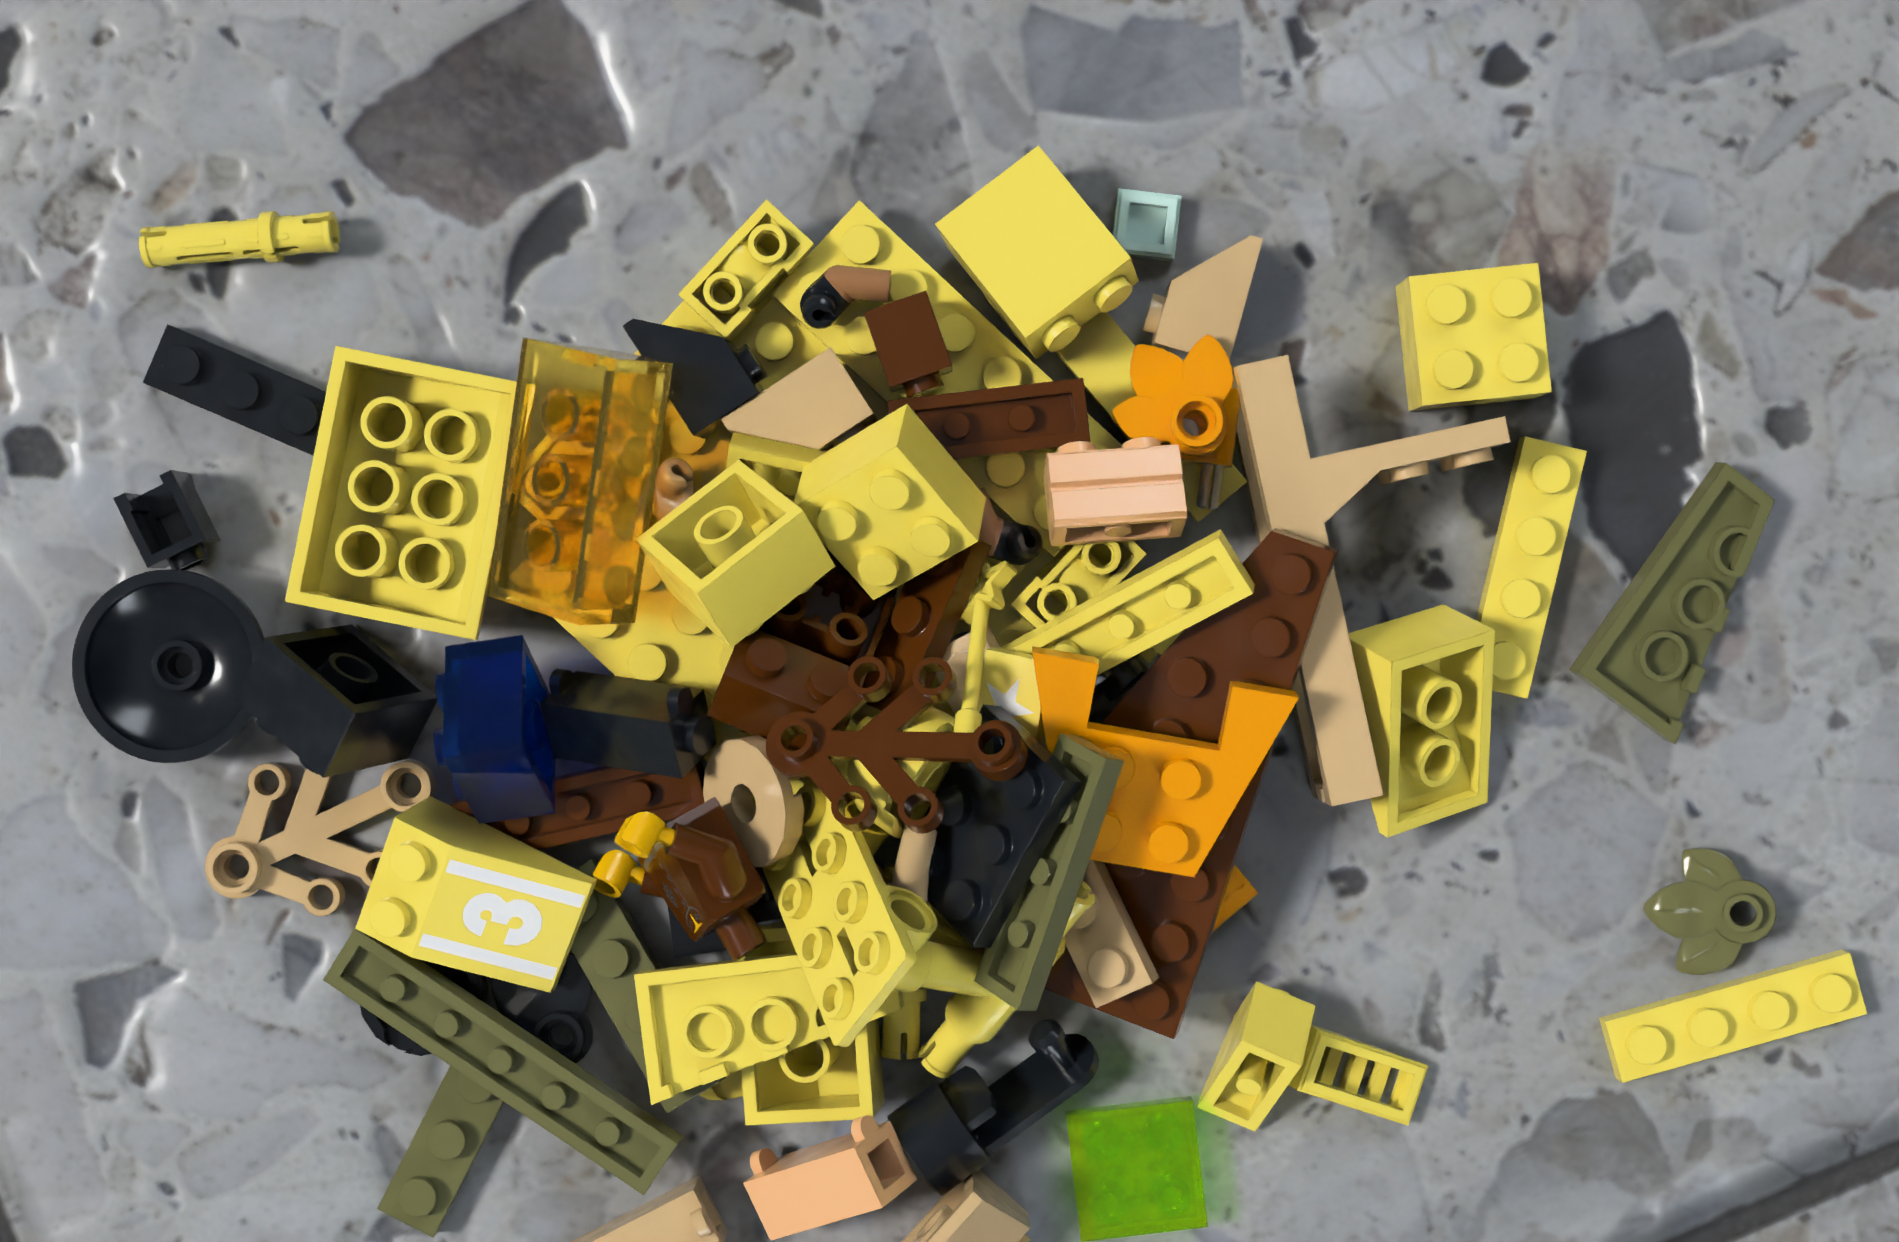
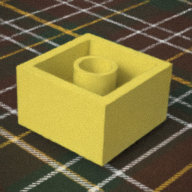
(1473, 337)
(890, 502)
(736, 553)

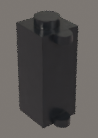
(627, 722)

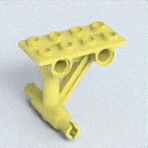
(876, 938)

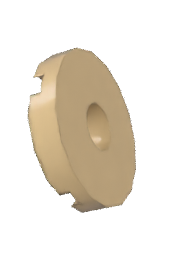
(743, 769)

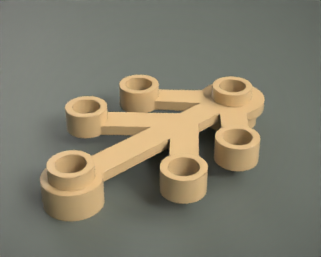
(307, 835)

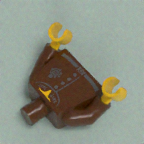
(696, 870)

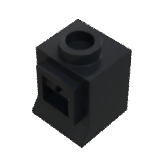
(143, 521)

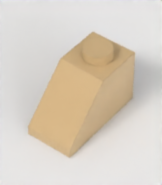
(1204, 301)
(807, 408)

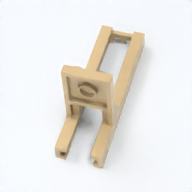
(1298, 497)

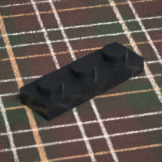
(237, 388)

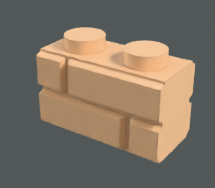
(1114, 492)

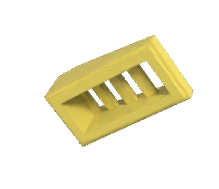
(1321, 1064)

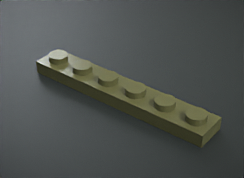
(504, 1059)

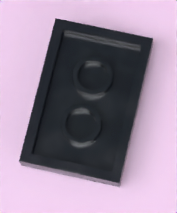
(994, 834)

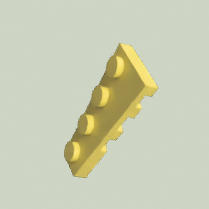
(726, 1017)

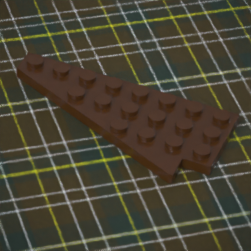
(1186, 697)

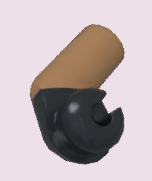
(838, 289)
(1009, 540)

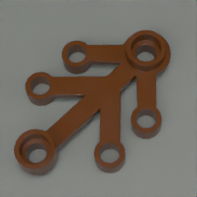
(884, 742)

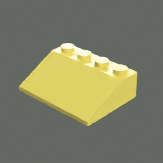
(404, 494)

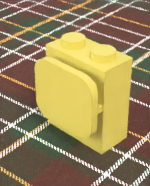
(1038, 253)

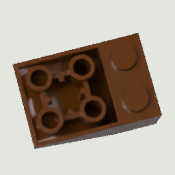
(800, 655)

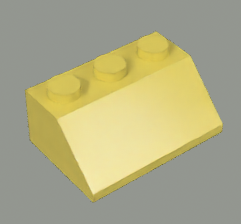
(817, 1078)

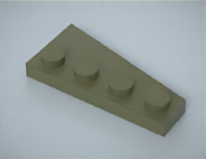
(1663, 623)

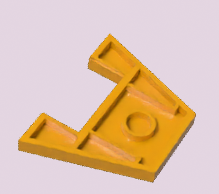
(1170, 788)

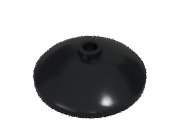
(129, 672)

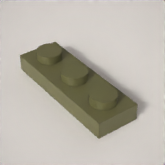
(441, 1153)

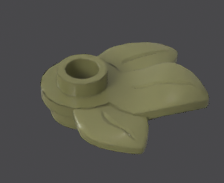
(1701, 911)

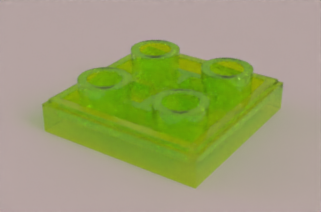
(1136, 1168)

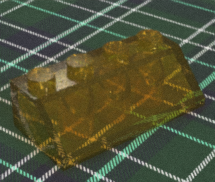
(579, 481)

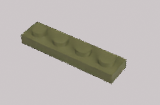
(1031, 935)
(610, 954)

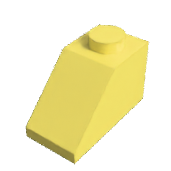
(1258, 1056)

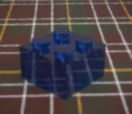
(495, 729)

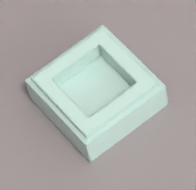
(1147, 223)

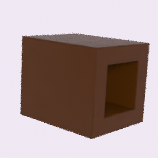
(909, 345)

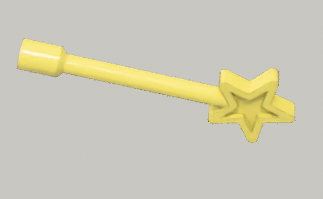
(985, 595)

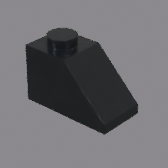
(707, 372)

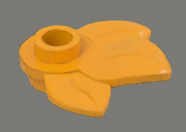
(1174, 388)

